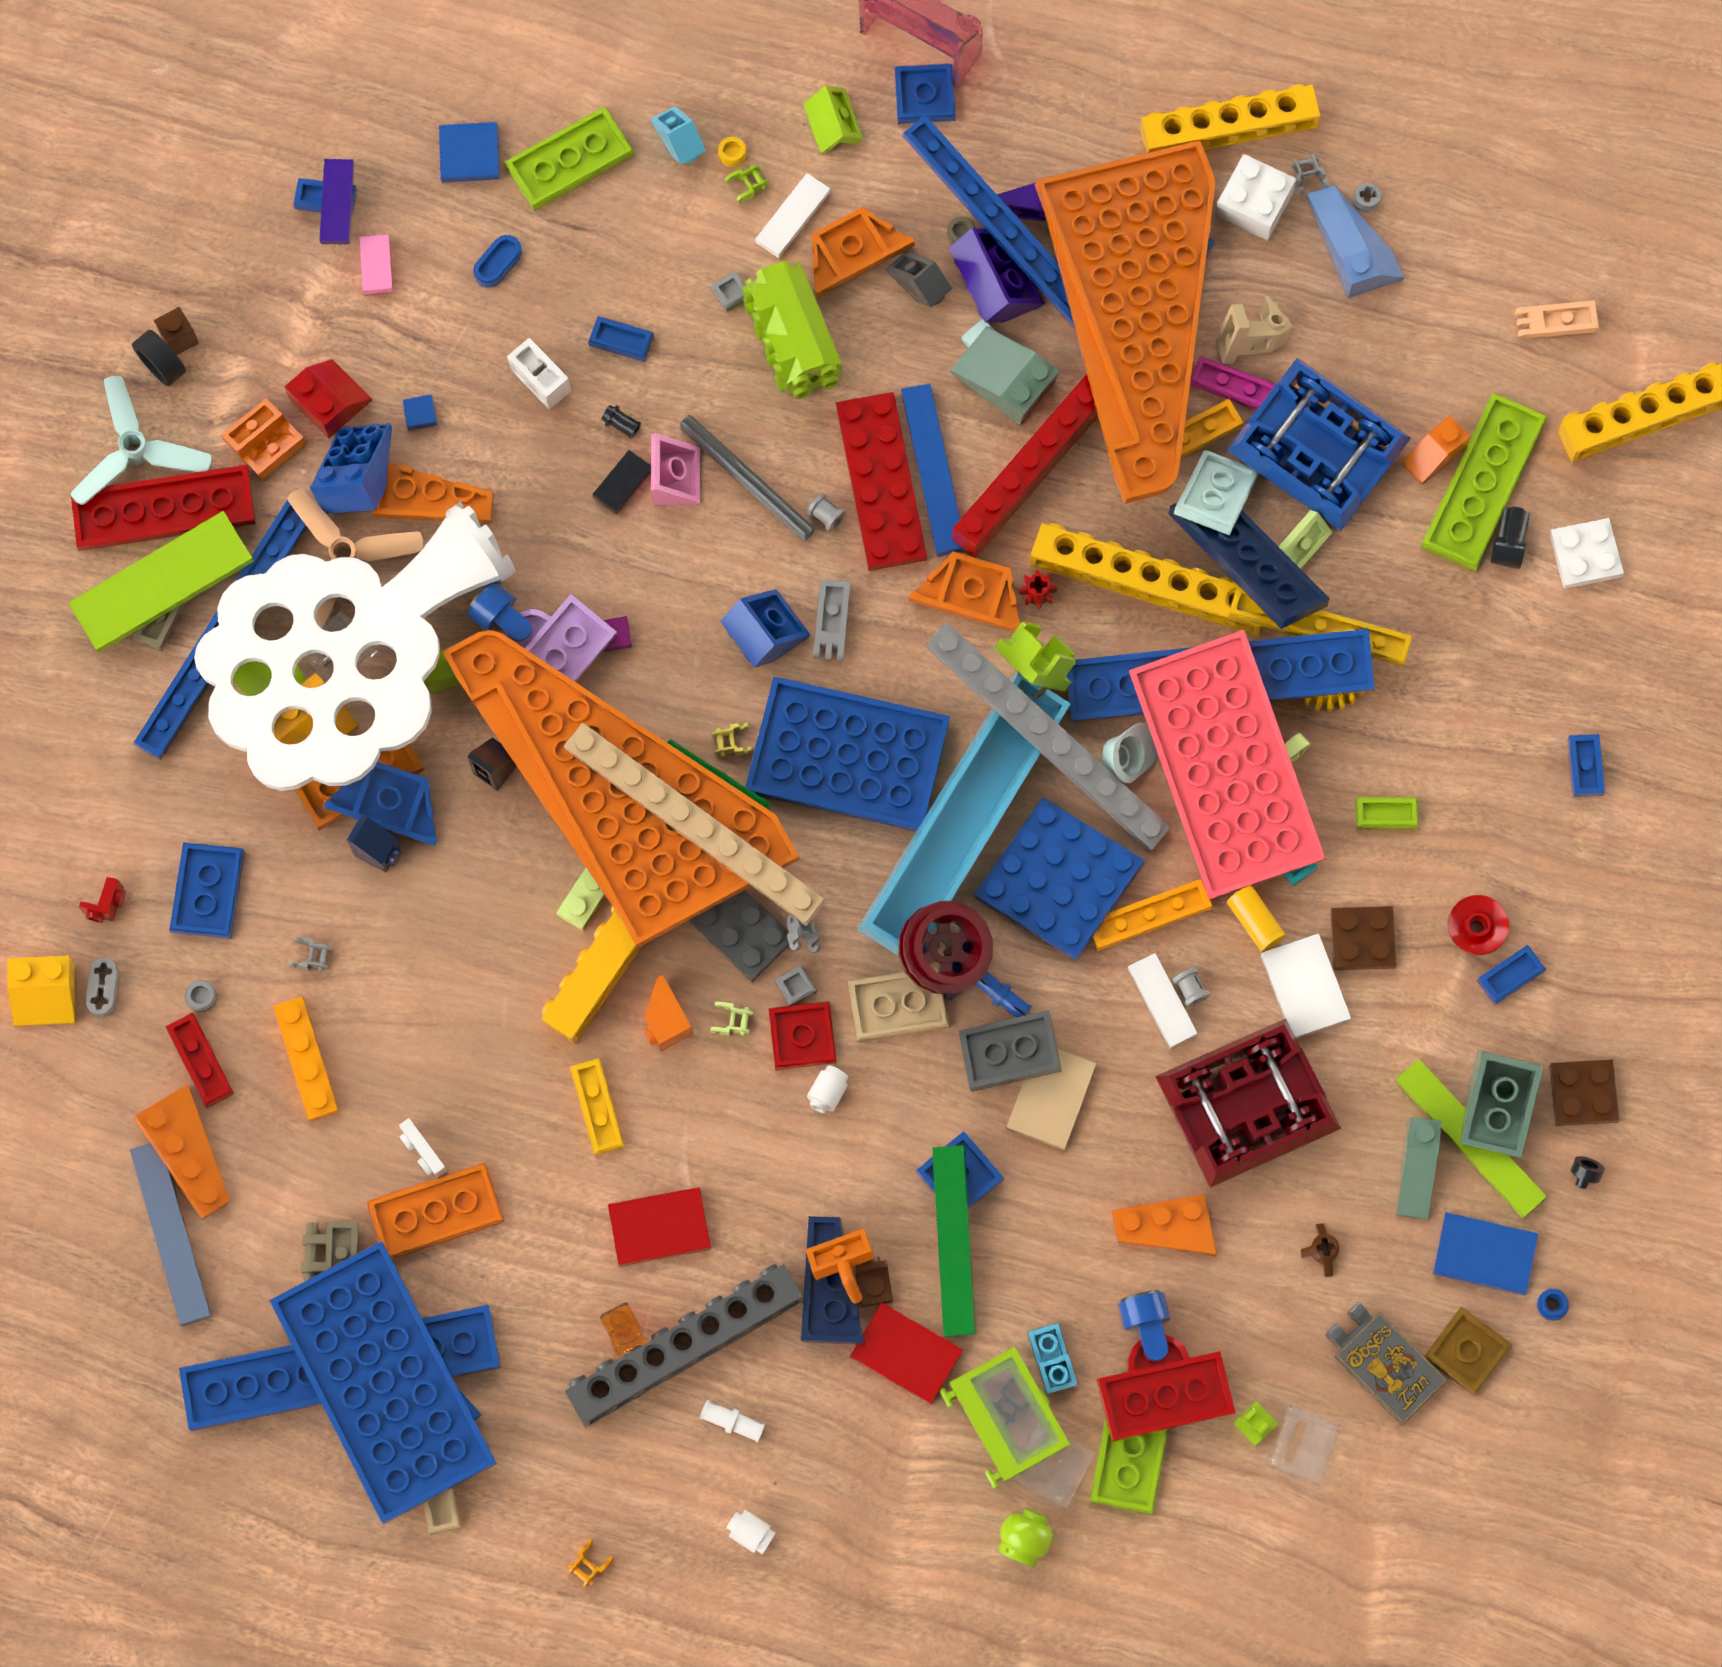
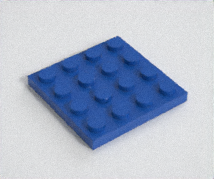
(1059, 879)

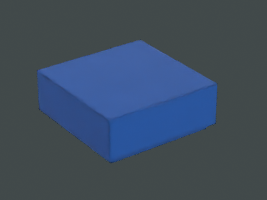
(419, 412)

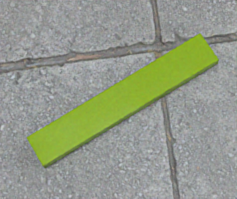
(1495, 1167)

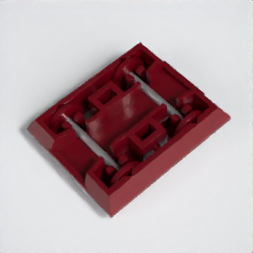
(1248, 1103)

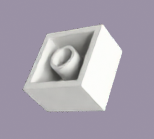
(1255, 197)

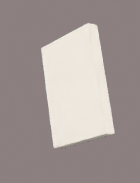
(1305, 986)

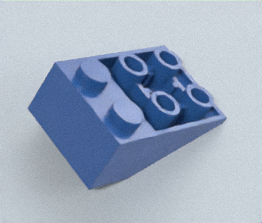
(354, 470)

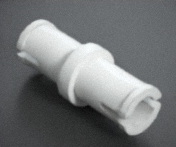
(732, 1421)

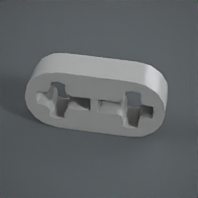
(95, 987)

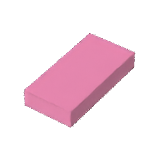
(376, 264)

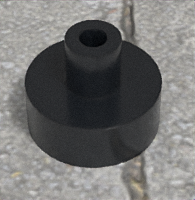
(1586, 1171)

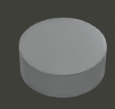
(200, 996)

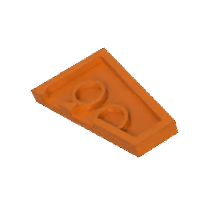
(1168, 1224)

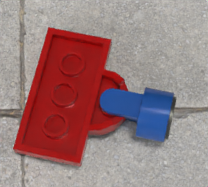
(1161, 1380)

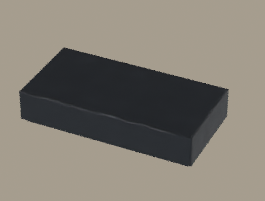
(622, 482)

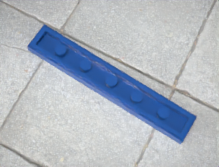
(932, 466)

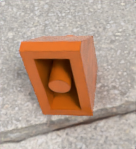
(1436, 450)
(665, 1018)

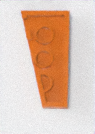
(183, 1147)

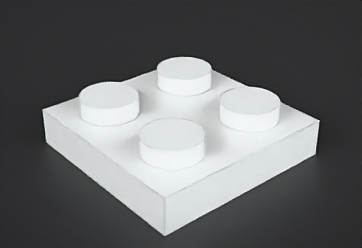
(1586, 553)

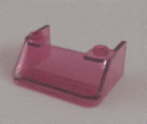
(932, 23)

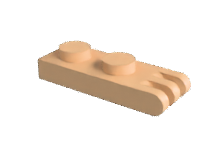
(1557, 319)

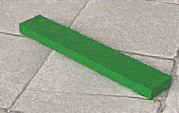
(954, 1240)

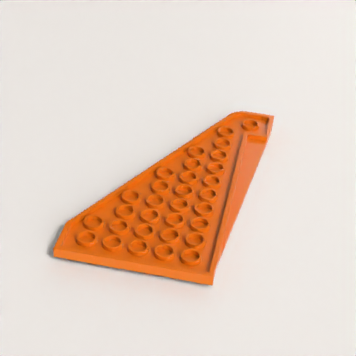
(1133, 277)

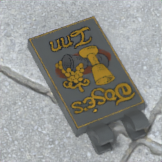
(1386, 1363)

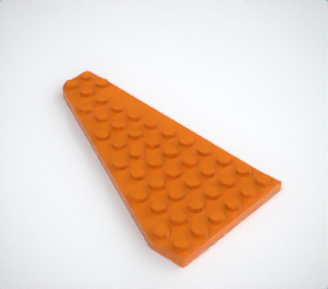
(635, 857)

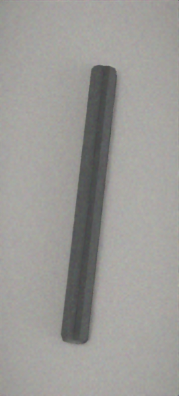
(747, 477)

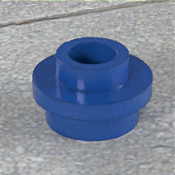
(1559, 1297)

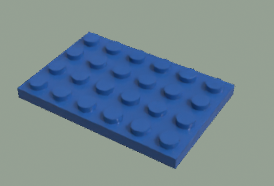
(847, 754)

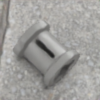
(826, 512)
(1191, 986)

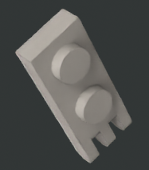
(831, 618)

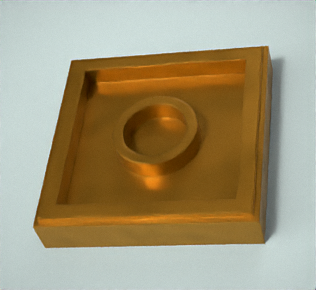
(1467, 1351)

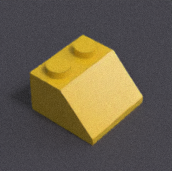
(42, 990)

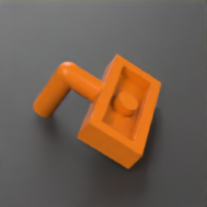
(840, 1256)

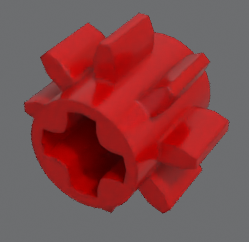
(1045, 586)

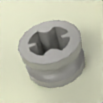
(1359, 202)

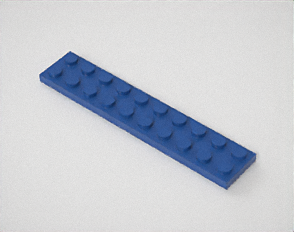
(1287, 666)
(277, 1383)

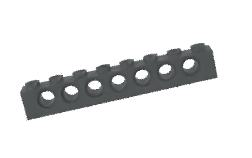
(676, 1361)

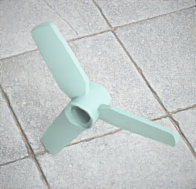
(155, 452)

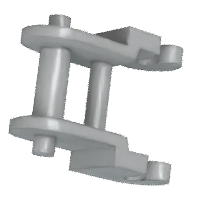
(1319, 172)
(808, 932)
(324, 951)

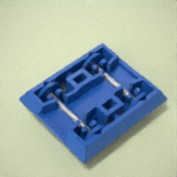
(1317, 444)

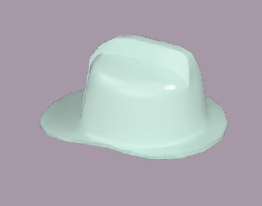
(1130, 753)

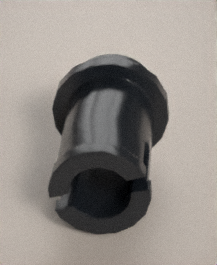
(621, 421)

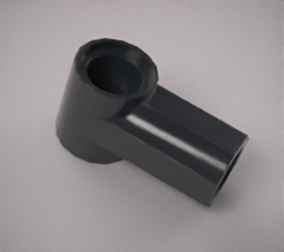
(1510, 544)

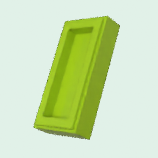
(1387, 813)

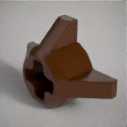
(1319, 1249)

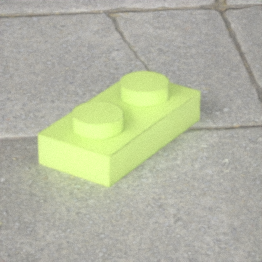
(1306, 538)
(581, 901)

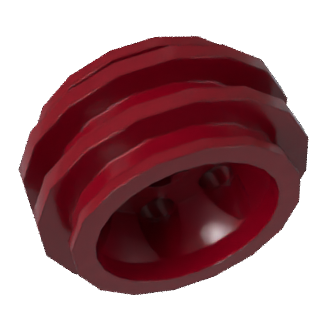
(917, 961)

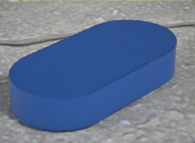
(497, 261)

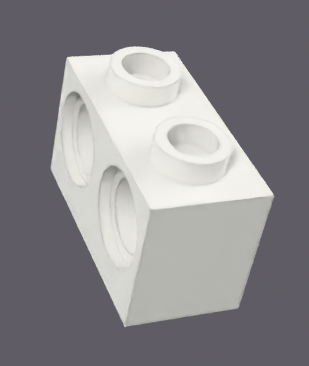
(539, 373)

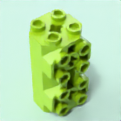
(792, 330)

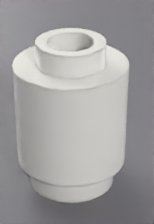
(828, 1089)
(750, 1531)

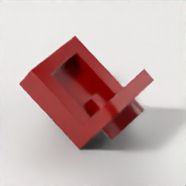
(110, 899)

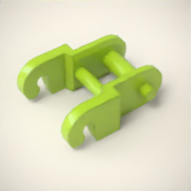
(753, 170)

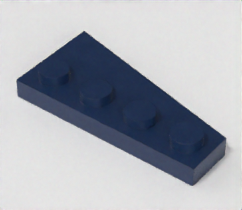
(826, 1305)

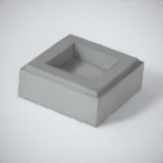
(729, 291)
(795, 985)

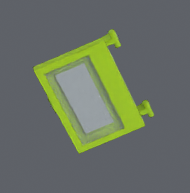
(1008, 1415)

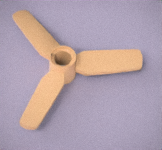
(366, 549)

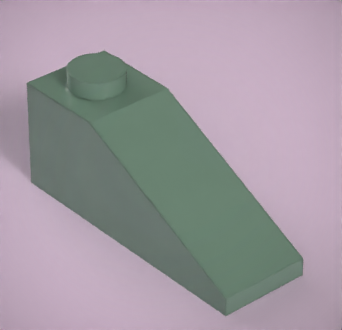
(1418, 1167)

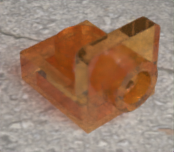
(623, 1328)

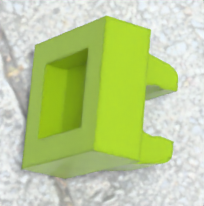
(1255, 1424)

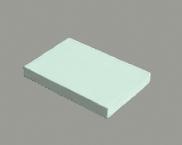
(1216, 492)

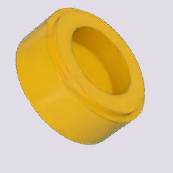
(732, 151)

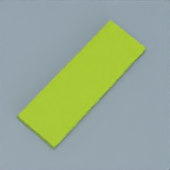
(1483, 482)
(160, 582)

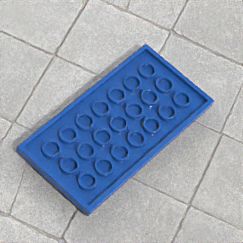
(382, 1382)

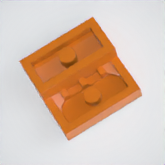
(263, 439)

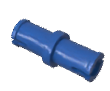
(1003, 995)

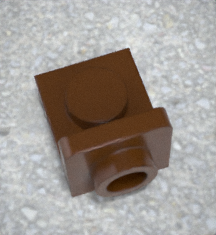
(874, 1282)

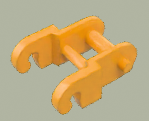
(588, 1579)

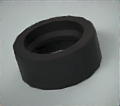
(158, 357)

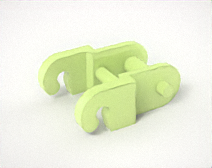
(743, 1027)

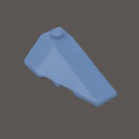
(1356, 249)

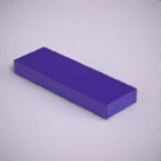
(337, 201)

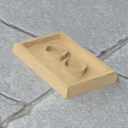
(894, 1007)
(1051, 1102)

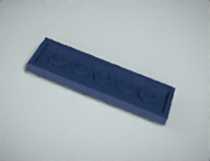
(1259, 569)

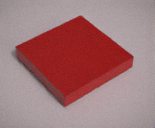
(802, 1035)

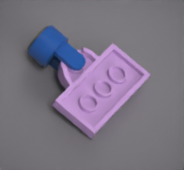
(565, 640)

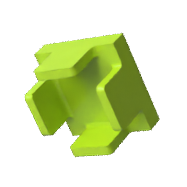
(1034, 661)

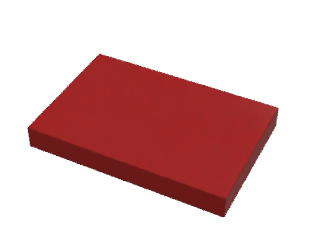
(659, 1226)
(906, 1353)

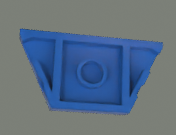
(391, 799)

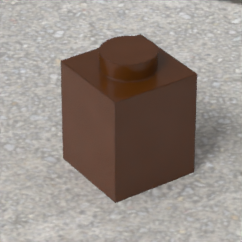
(176, 331)

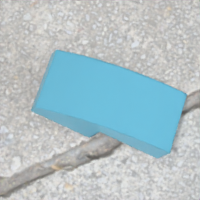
(1052, 1358)

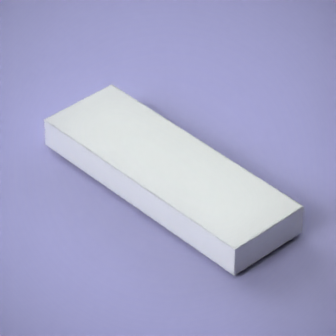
(792, 215)
(1162, 1001)

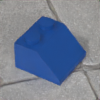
(764, 627)

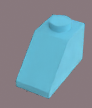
(679, 135)

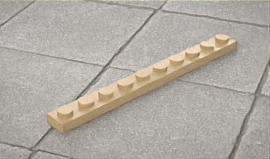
(694, 824)

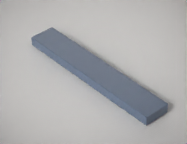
(171, 1236)

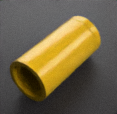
(1256, 918)

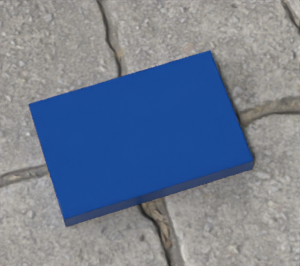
(207, 890)
(1485, 1254)

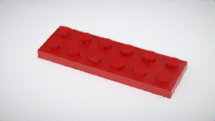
(881, 481)
(163, 507)

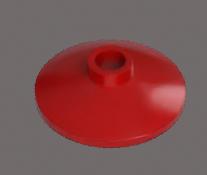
(1485, 912)

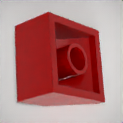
(327, 396)

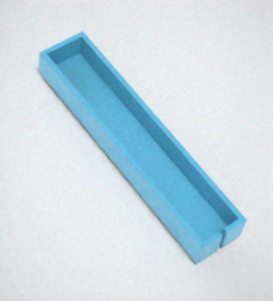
(958, 821)

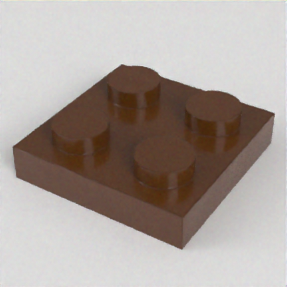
(1363, 938)
(1584, 1092)

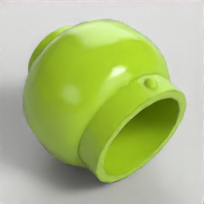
(1026, 1537)

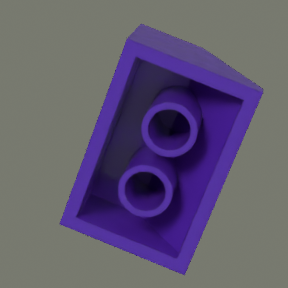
(994, 278)

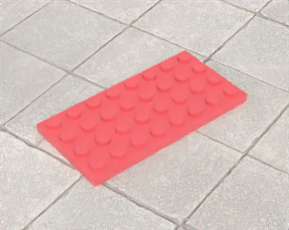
(1227, 765)

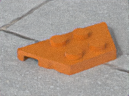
(852, 248)
(971, 591)

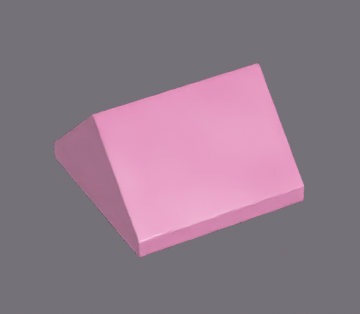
(674, 471)

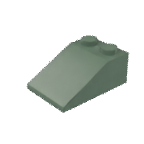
(1005, 374)
(1500, 1103)

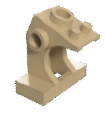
(1244, 336)

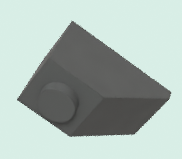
(920, 278)

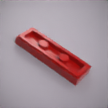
(199, 1060)

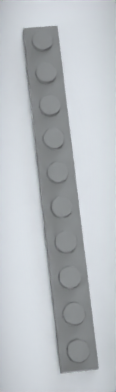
(1047, 736)

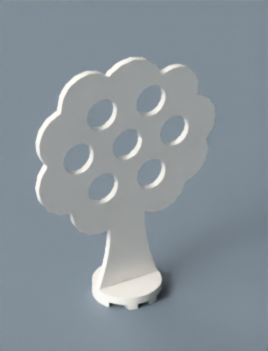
(451, 564)

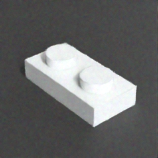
(413, 1139)

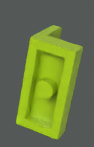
(832, 118)

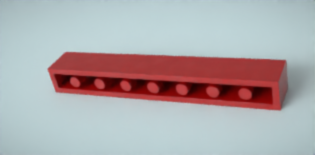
(1026, 470)

